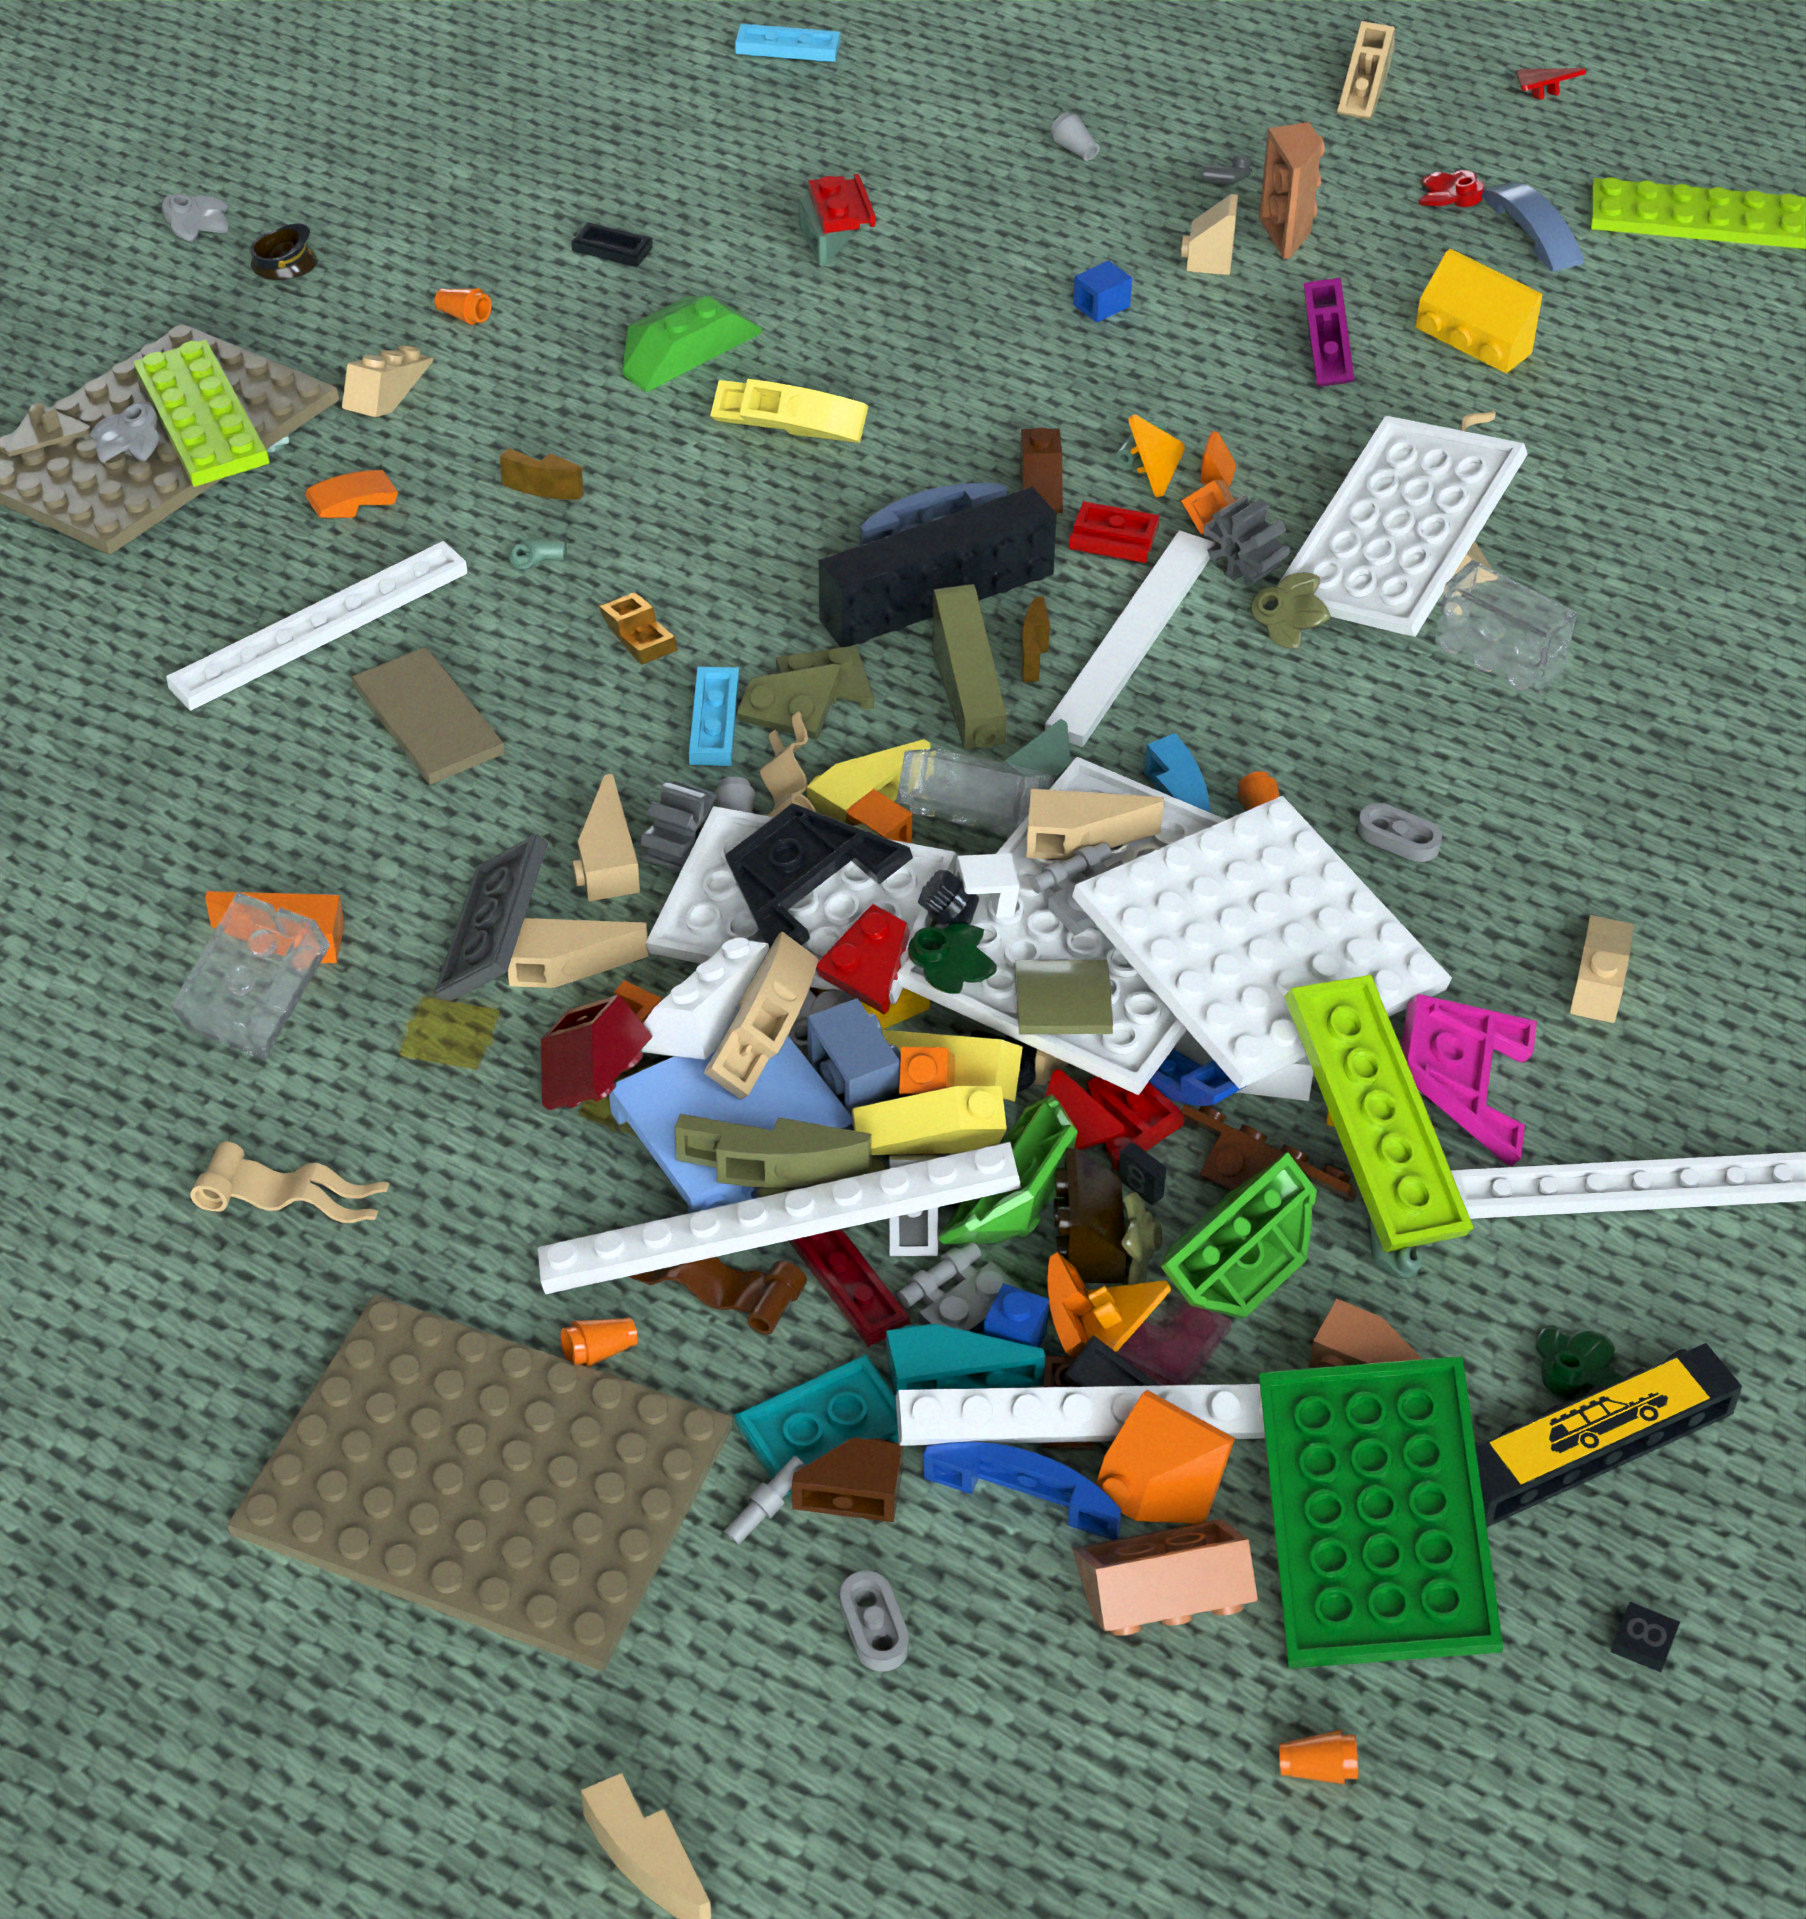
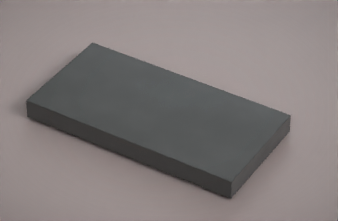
(491, 919)

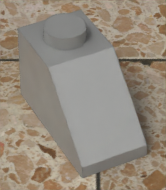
(914, 1232)

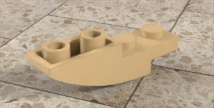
(764, 1016)

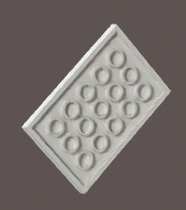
(1405, 521)
(709, 908)

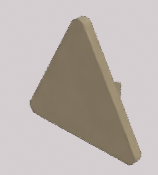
(44, 428)

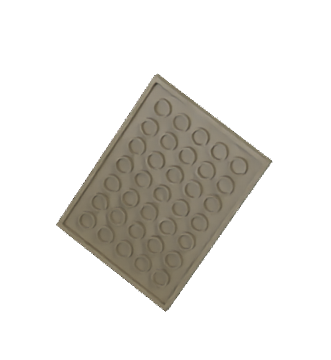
(125, 496)
(484, 1480)

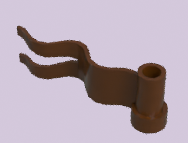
(728, 1289)

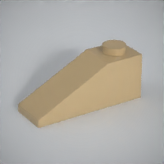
(1367, 70)
(605, 848)
(1602, 969)

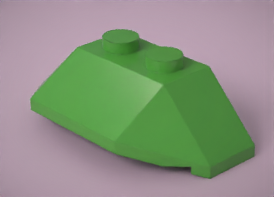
(682, 339)
(1038, 1149)
(1246, 1242)

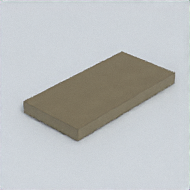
(428, 715)

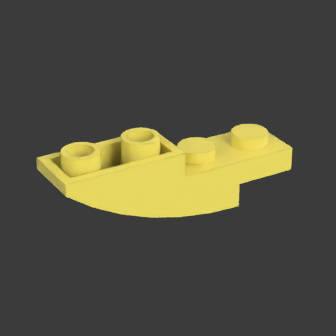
(789, 408)

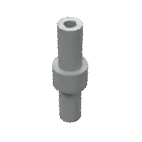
(764, 1502)

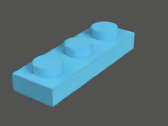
(787, 42)
(714, 716)

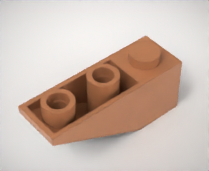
(1357, 1338)

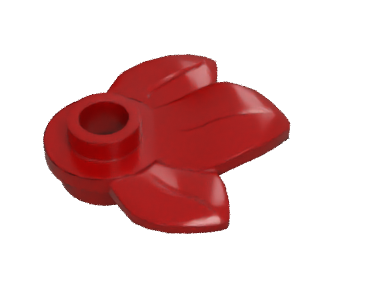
(1447, 188)

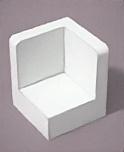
(991, 875)

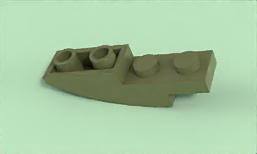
(783, 1157)

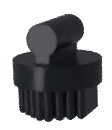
(947, 900)

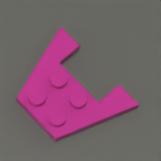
(1451, 1064)

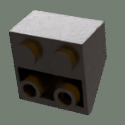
(1090, 1219)

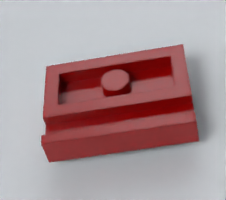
(841, 203)
(1114, 532)

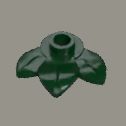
(951, 956)
(1576, 1361)

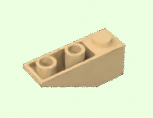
(381, 381)
(1072, 819)
(568, 950)

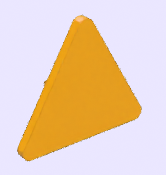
(1158, 453)
(1121, 1310)

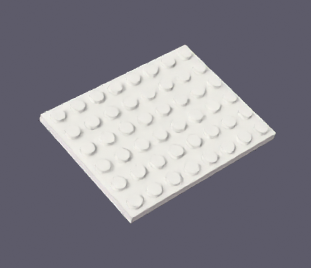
(1142, 1022)

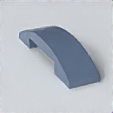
(1541, 220)
(926, 507)

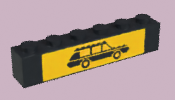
(1603, 1430)

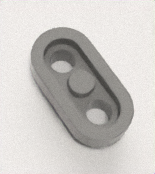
(1399, 832)
(876, 1623)

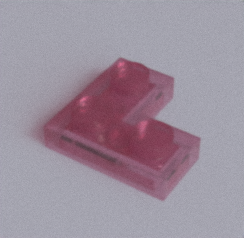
(1181, 1349)

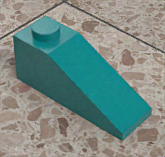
(959, 1359)

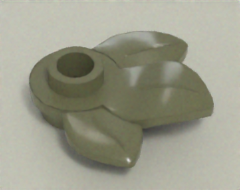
(1295, 609)
(1141, 1237)

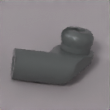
(1228, 175)

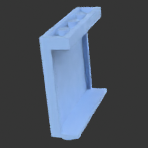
(678, 1086)

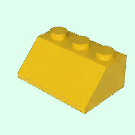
(1480, 311)

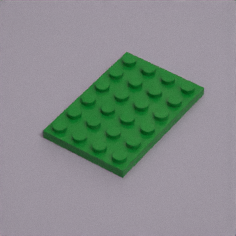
(1378, 1513)

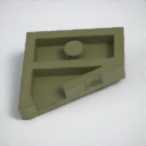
(854, 681)

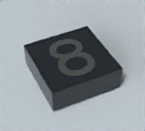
(1142, 1173)
(1645, 1637)

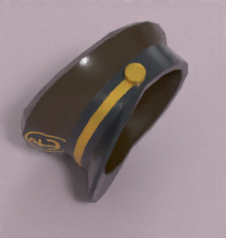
(283, 253)

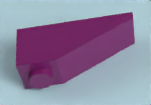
(1328, 332)

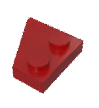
(867, 958)
(1145, 1116)

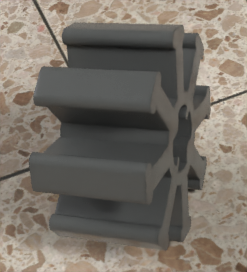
(1246, 540)
(676, 824)

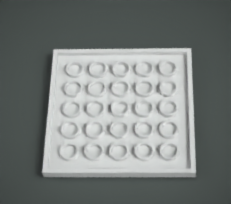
(1243, 919)

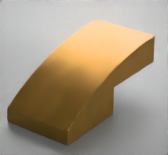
(545, 478)
(636, 627)
(1034, 639)

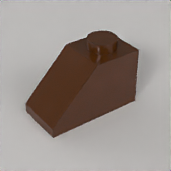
(1042, 464)
(852, 1480)

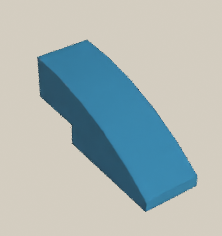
(1176, 772)

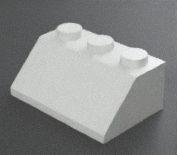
(706, 1003)

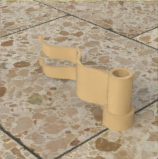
(783, 773)
(270, 1190)

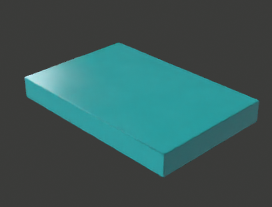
(821, 1416)

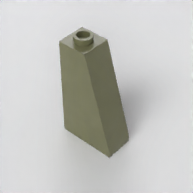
(967, 667)

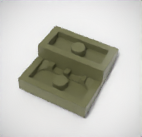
(1063, 997)

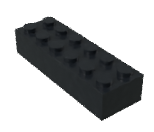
(895, 577)

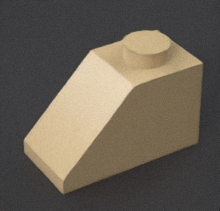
(1212, 239)

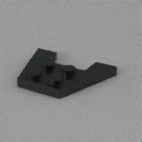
(796, 856)

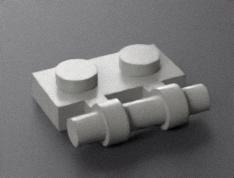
(1057, 875)
(965, 1304)

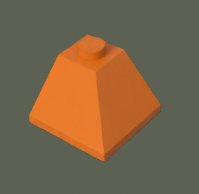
(1164, 1463)

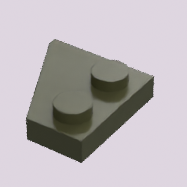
(777, 697)

